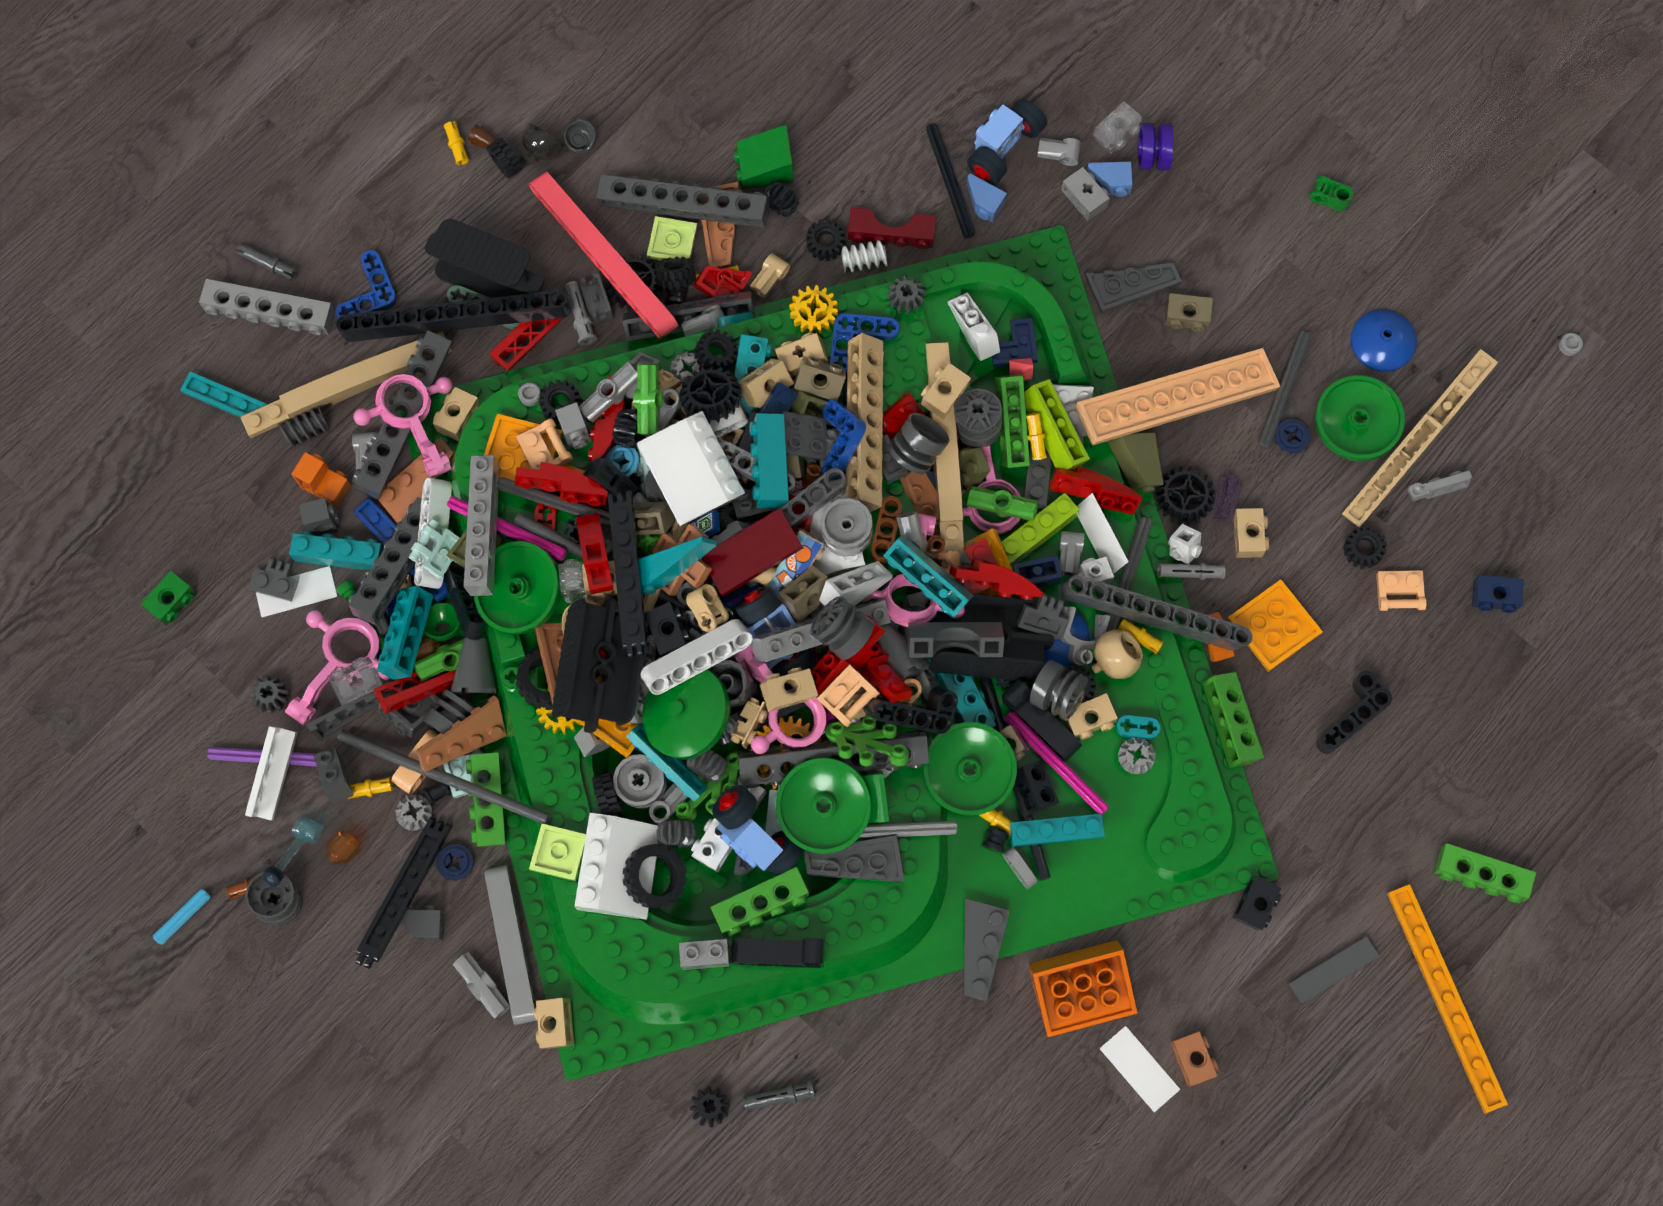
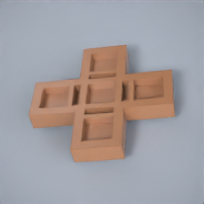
(697, 572)

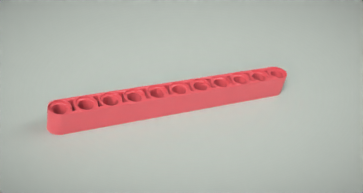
(603, 255)

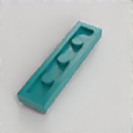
(219, 395)
(673, 768)
(1056, 830)

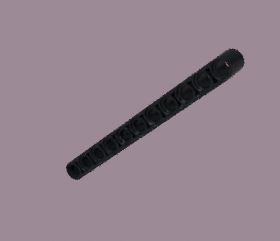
(464, 316)

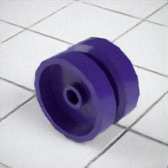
(1155, 146)

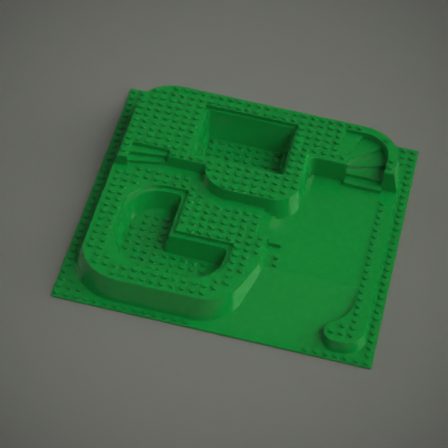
(1169, 833)

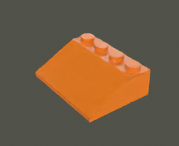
(1083, 988)

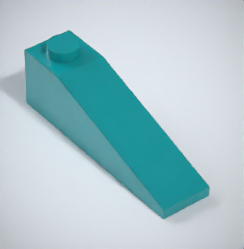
(665, 566)

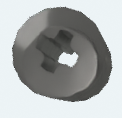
(304, 428)

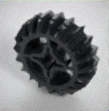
(646, 276)
(720, 384)
(1193, 496)

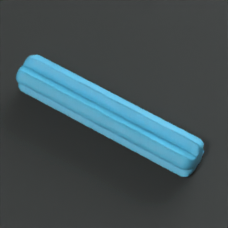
(181, 916)

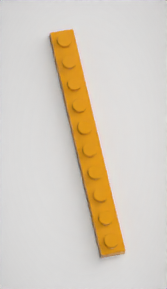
(1447, 999)

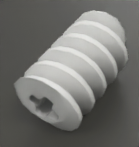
(863, 256)

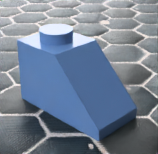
(1113, 176)
(985, 198)

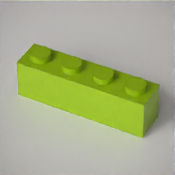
(1061, 437)
(1037, 532)

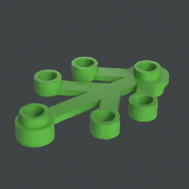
(839, 733)
(686, 810)

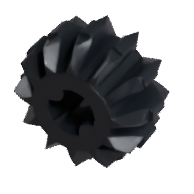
(781, 198)
(625, 429)
(717, 1103)

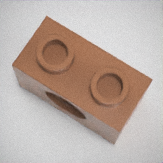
(1193, 1073)

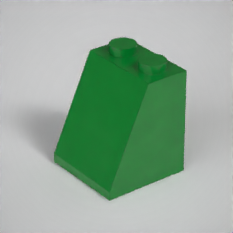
(764, 159)
(877, 791)

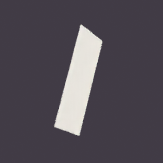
(1100, 533)
(311, 588)
(1139, 1069)

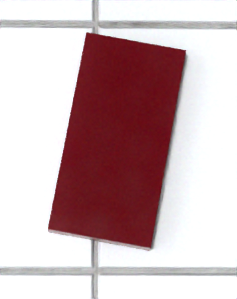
(752, 552)

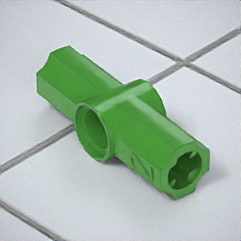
(647, 398)
(989, 500)
(435, 662)

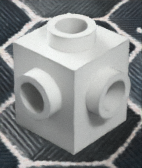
(1185, 544)
(1097, 570)

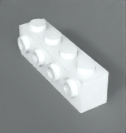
(711, 848)

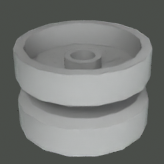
(834, 526)
(626, 779)

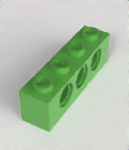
(1013, 436)
(1232, 720)
(486, 837)
(1520, 878)
(724, 910)

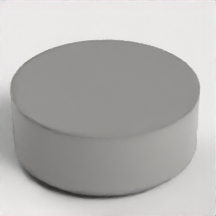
(1570, 344)
(529, 394)

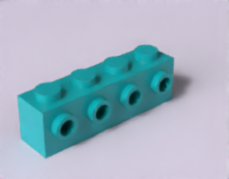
(750, 356)
(770, 460)
(334, 551)
(928, 576)
(405, 632)
(970, 699)

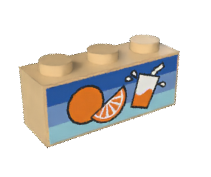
(798, 563)

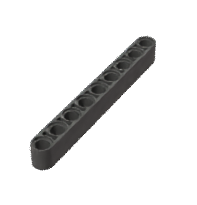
(795, 520)
(1146, 614)

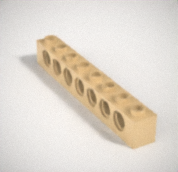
(866, 401)

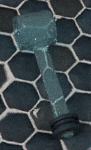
(305, 831)

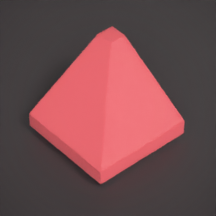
(1021, 367)

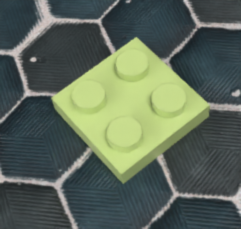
(671, 239)
(558, 852)

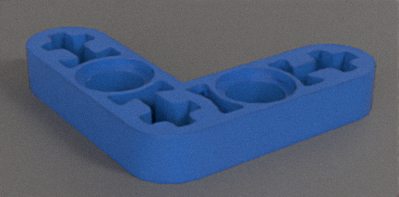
(374, 296)
(847, 334)
(848, 436)

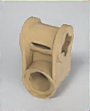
(705, 606)

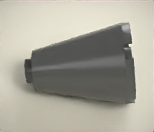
(897, 648)
(474, 668)
(737, 681)

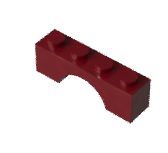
(917, 232)

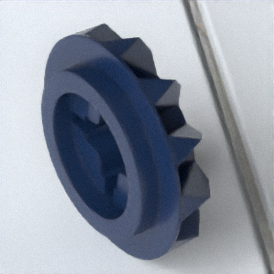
(1290, 426)
(444, 861)

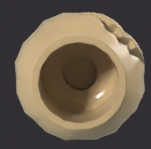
(1116, 656)

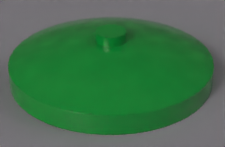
(1359, 418)
(524, 589)
(687, 717)
(970, 769)
(823, 805)

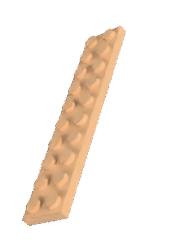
(1177, 396)

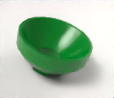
(439, 614)

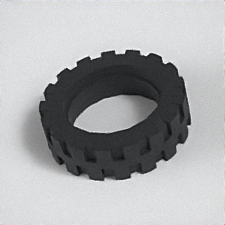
(526, 688)
(676, 869)

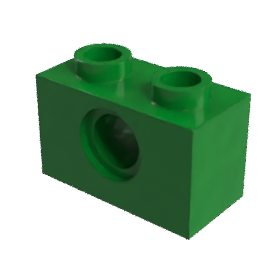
(169, 586)

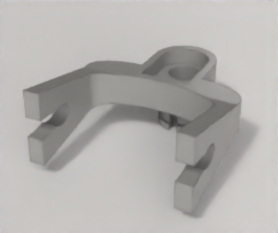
(1079, 650)

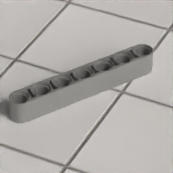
(510, 944)

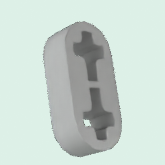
(1019, 868)

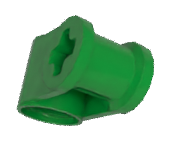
(1330, 194)
(536, 676)

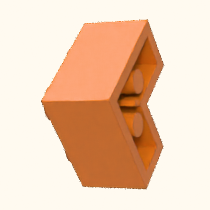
(317, 479)

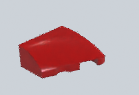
(720, 281)

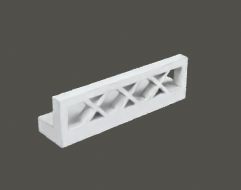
(271, 773)

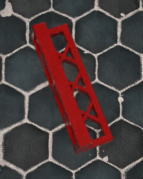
(517, 337)
(420, 691)

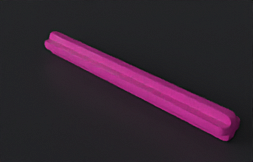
(513, 531)
(1057, 764)

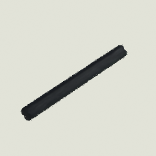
(950, 181)

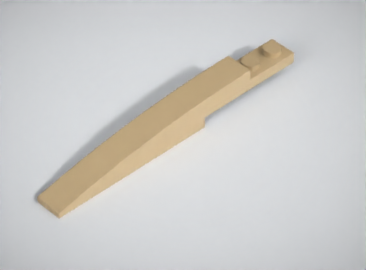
(332, 388)
(1419, 438)
(947, 464)

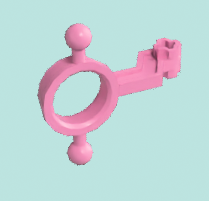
(434, 462)
(993, 483)
(900, 615)
(302, 709)
(760, 744)

